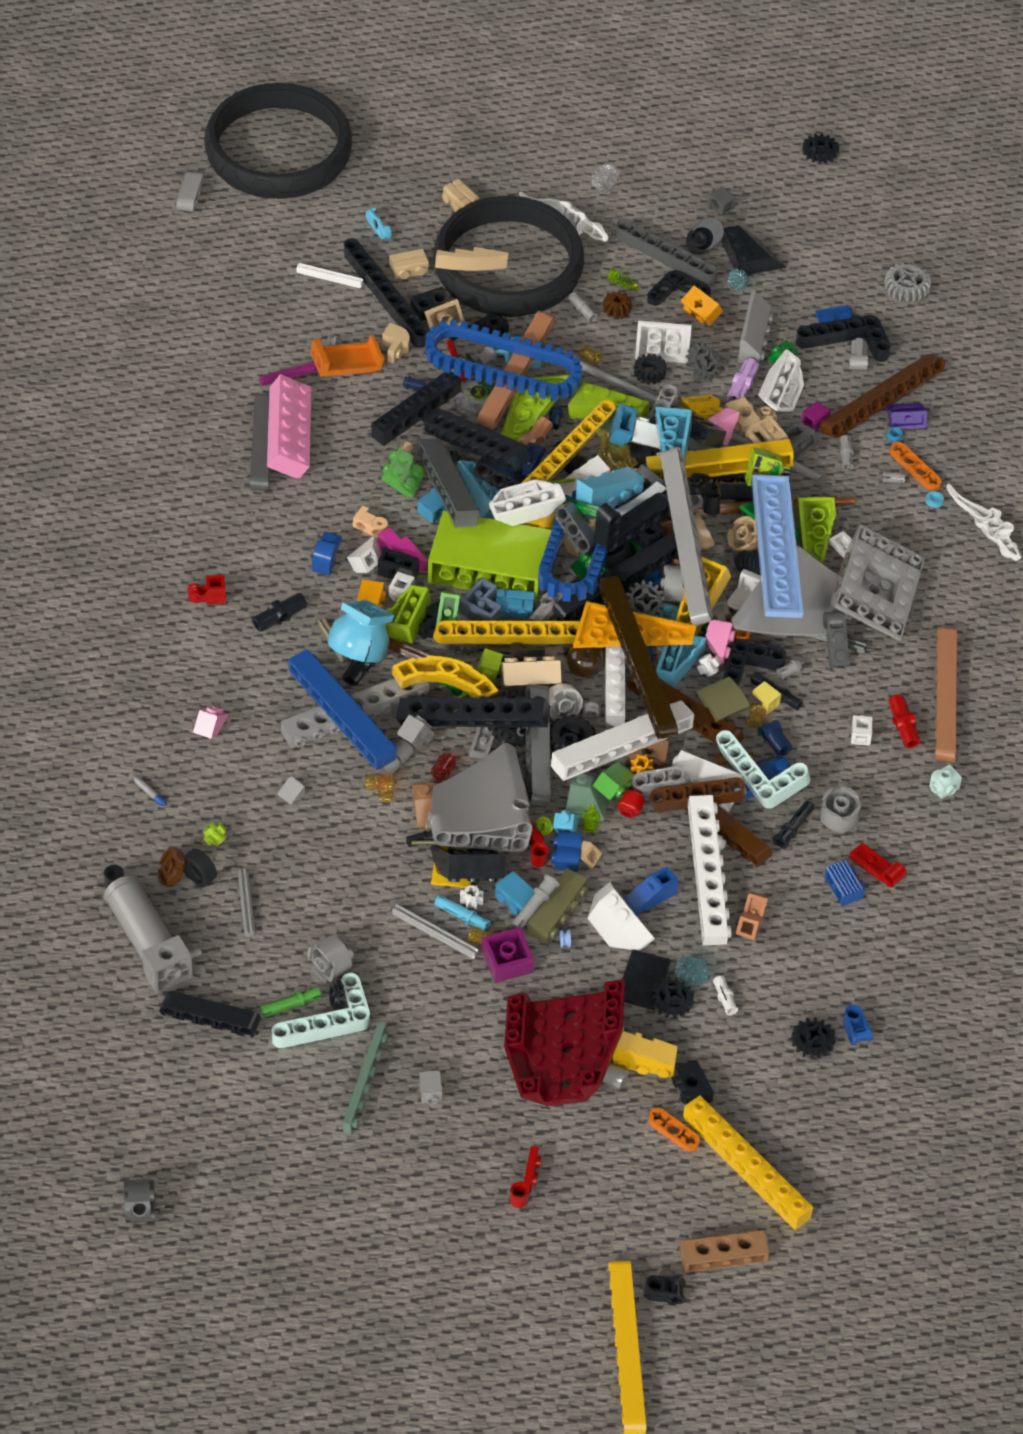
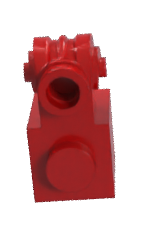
(212, 592)

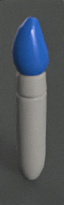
(150, 791)

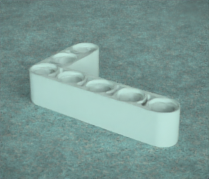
(754, 774)
(329, 1021)

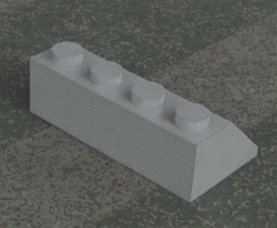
(755, 329)

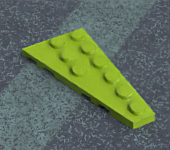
(526, 410)

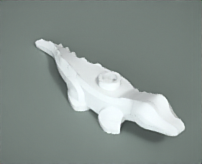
(576, 217)
(990, 524)

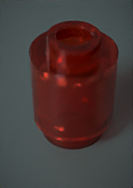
(443, 766)

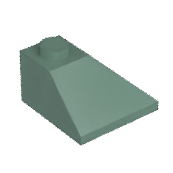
(584, 794)

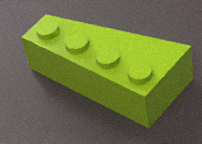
(591, 395)

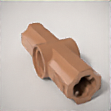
(538, 432)

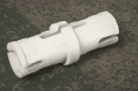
(728, 1004)

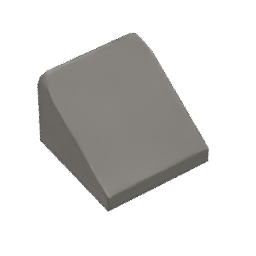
(291, 790)

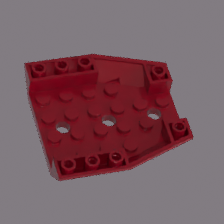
(541, 1033)

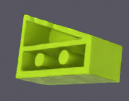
(408, 614)

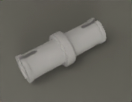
(582, 306)
(846, 452)

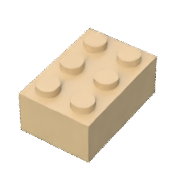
(530, 671)

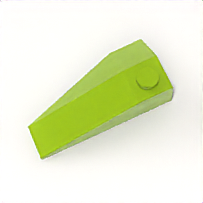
(815, 522)

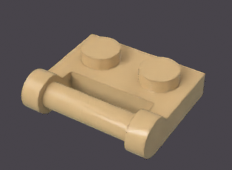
(767, 428)

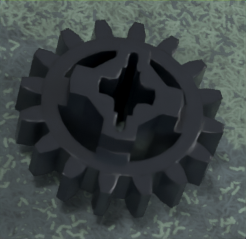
(820, 148)
(672, 997)
(814, 1044)

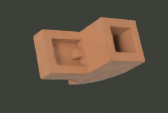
(752, 916)

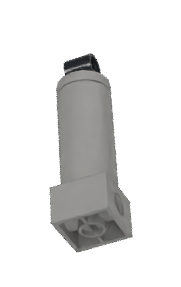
(163, 956)

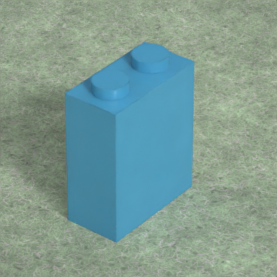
(621, 425)

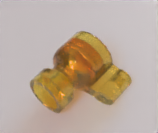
(382, 784)

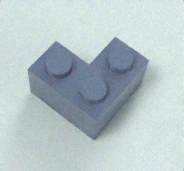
(480, 602)

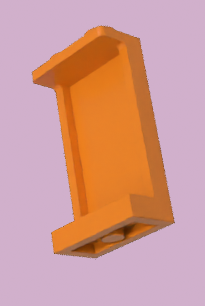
(347, 358)

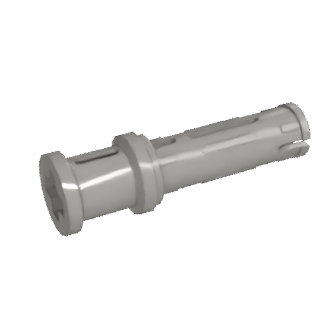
(540, 894)

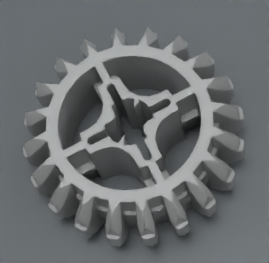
(906, 286)

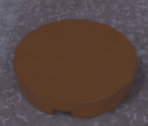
(172, 866)

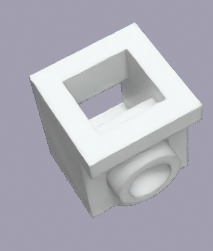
(397, 588)
(861, 730)

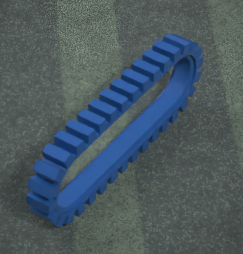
(501, 377)

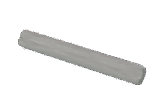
(246, 903)

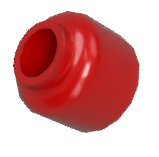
(631, 803)

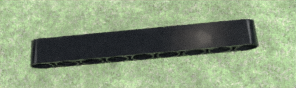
(385, 291)
(629, 573)

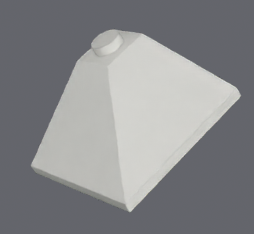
(663, 339)

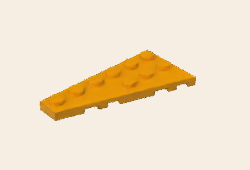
(597, 629)

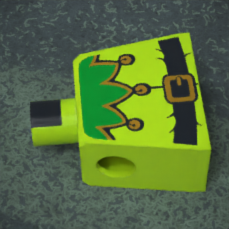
(765, 463)

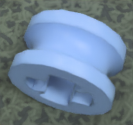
(565, 938)

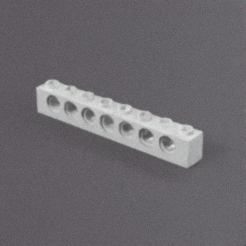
(711, 933)

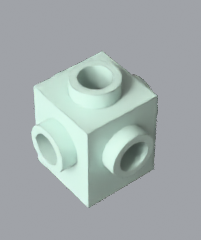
(945, 781)

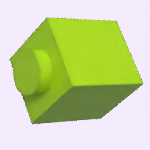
(490, 664)

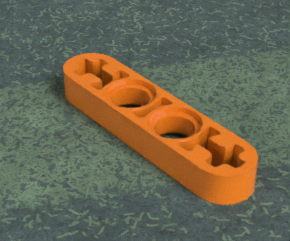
(916, 466)

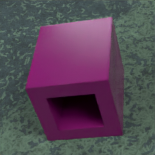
(815, 415)

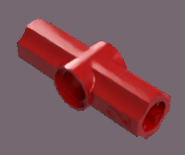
(904, 721)

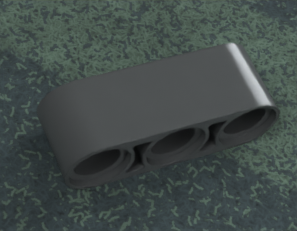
(583, 531)

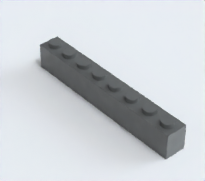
(448, 483)

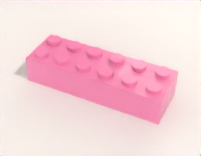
(289, 426)

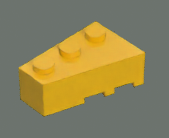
(645, 1055)

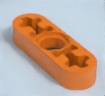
(673, 1122)

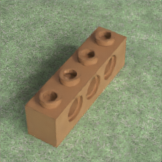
(693, 1261)

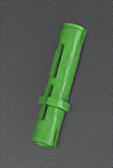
(292, 1001)

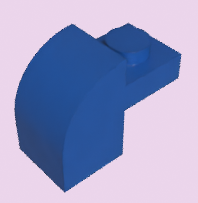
(325, 553)

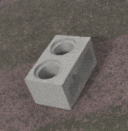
(416, 732)

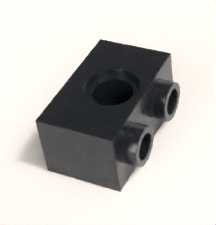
(393, 561)
(692, 1074)

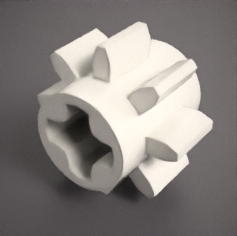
(708, 665)
(471, 897)

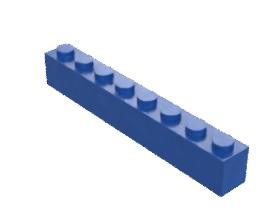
(342, 709)

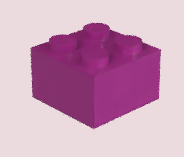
(507, 955)

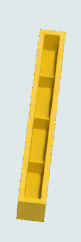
(725, 459)

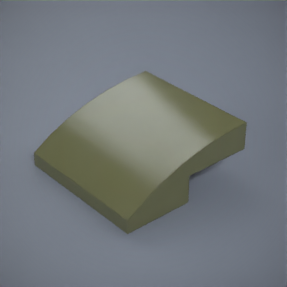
(723, 699)

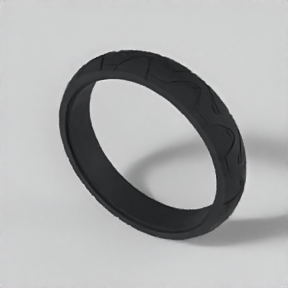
(278, 96)
(517, 210)

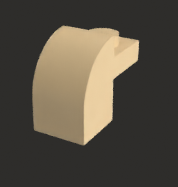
(397, 340)

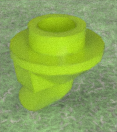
(544, 825)

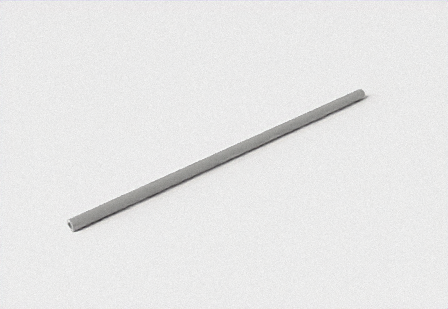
(799, 468)

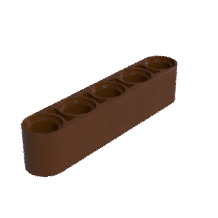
(669, 793)

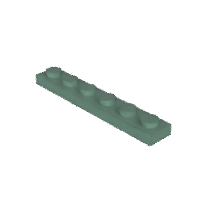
(363, 1085)

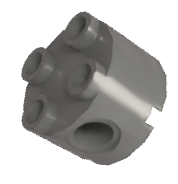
(139, 1200)

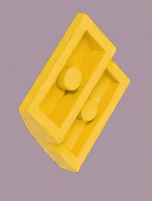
(703, 405)

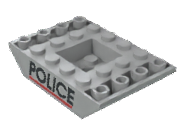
(888, 570)

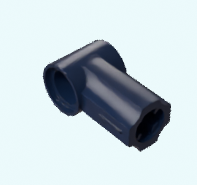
(773, 734)

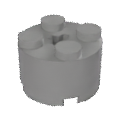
(672, 584)
(840, 809)
(328, 954)

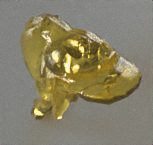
(614, 455)

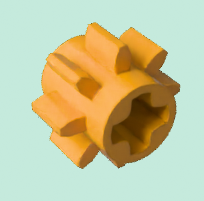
(641, 760)

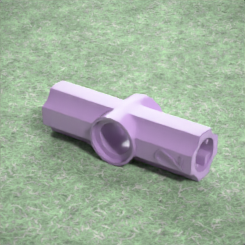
(743, 380)

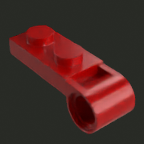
(538, 847)
(877, 866)
(530, 1179)

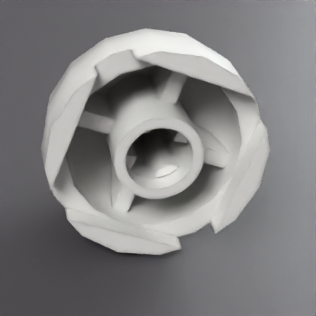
(564, 699)

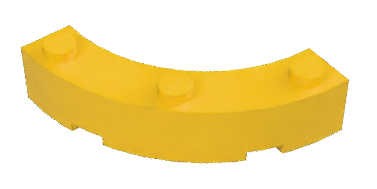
(444, 671)

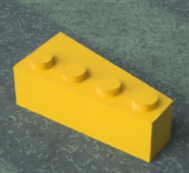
(717, 579)

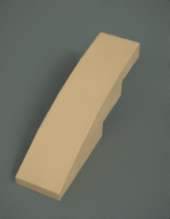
(474, 260)

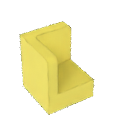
(768, 696)

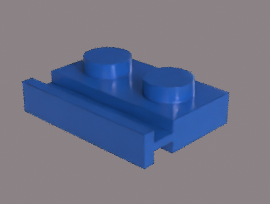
(833, 314)

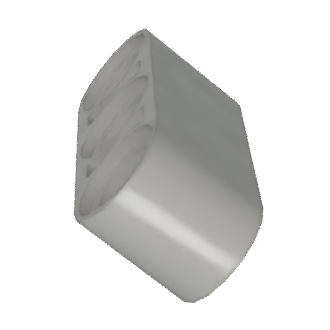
(189, 191)
(664, 401)
(658, 778)

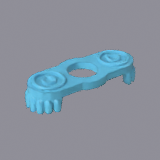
(382, 231)

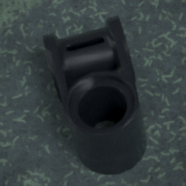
(666, 1289)

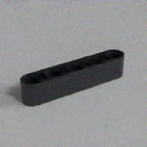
(490, 474)
(210, 1013)

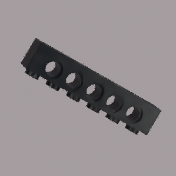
(415, 407)

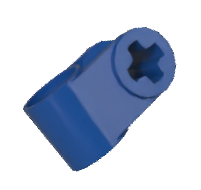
(857, 1027)

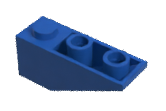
(653, 890)

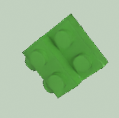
(402, 472)

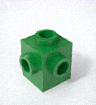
(777, 351)

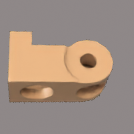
(369, 523)

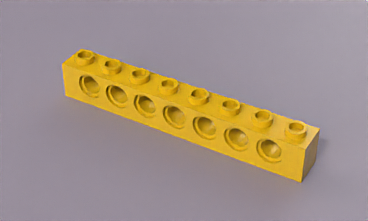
(748, 1163)

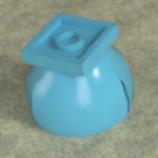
(358, 629)

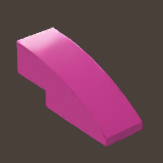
(390, 540)

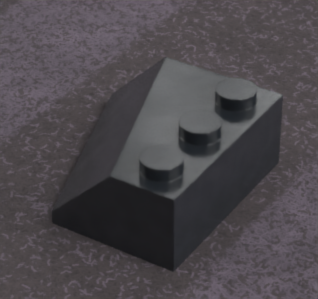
(748, 252)
(469, 864)

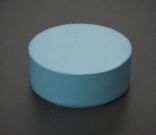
(934, 499)

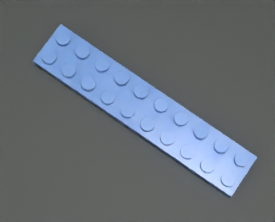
(777, 546)

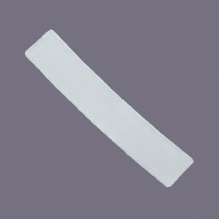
(655, 488)

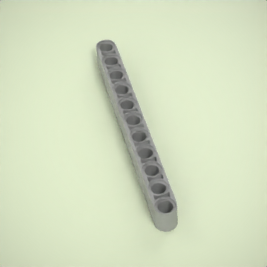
(686, 536)

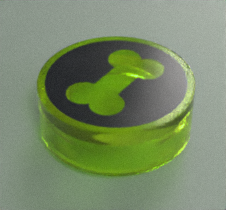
(478, 392)

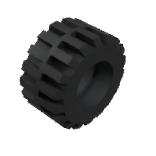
(569, 724)

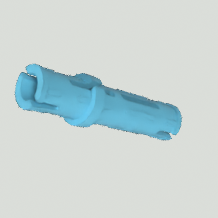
(469, 916)

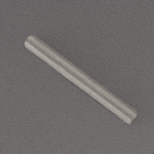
(435, 931)

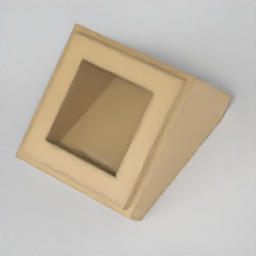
(589, 854)

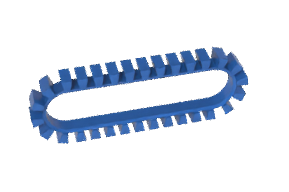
(548, 561)

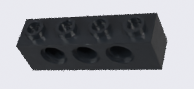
(705, 431)

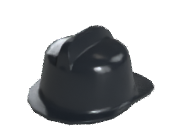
(704, 235)

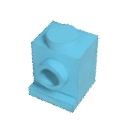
(566, 821)

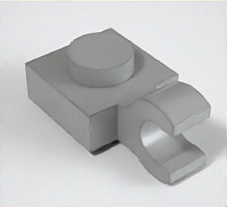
(721, 611)

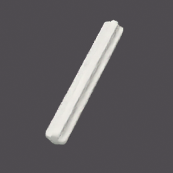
(329, 275)

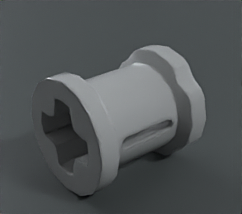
(486, 356)

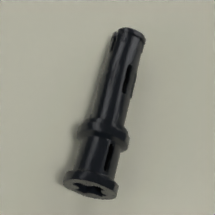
(789, 829)

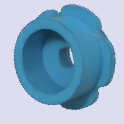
(894, 435)

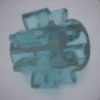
(737, 279)

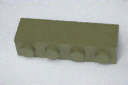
(555, 911)

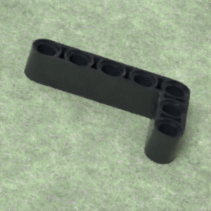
(847, 330)
(726, 489)
(614, 531)
(753, 654)

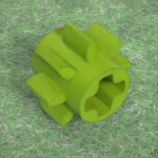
(214, 834)

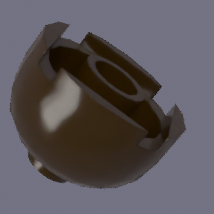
(585, 661)

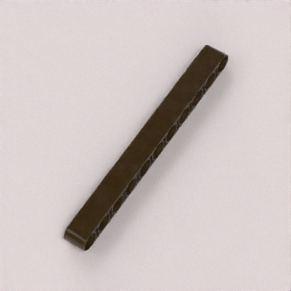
(638, 657)

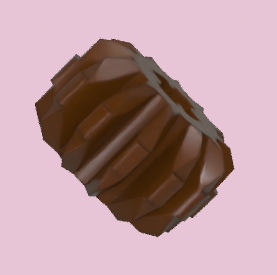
(617, 305)

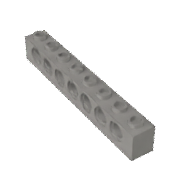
(373, 700)

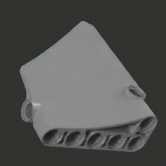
(817, 589)
(483, 805)

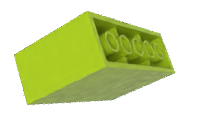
(490, 551)

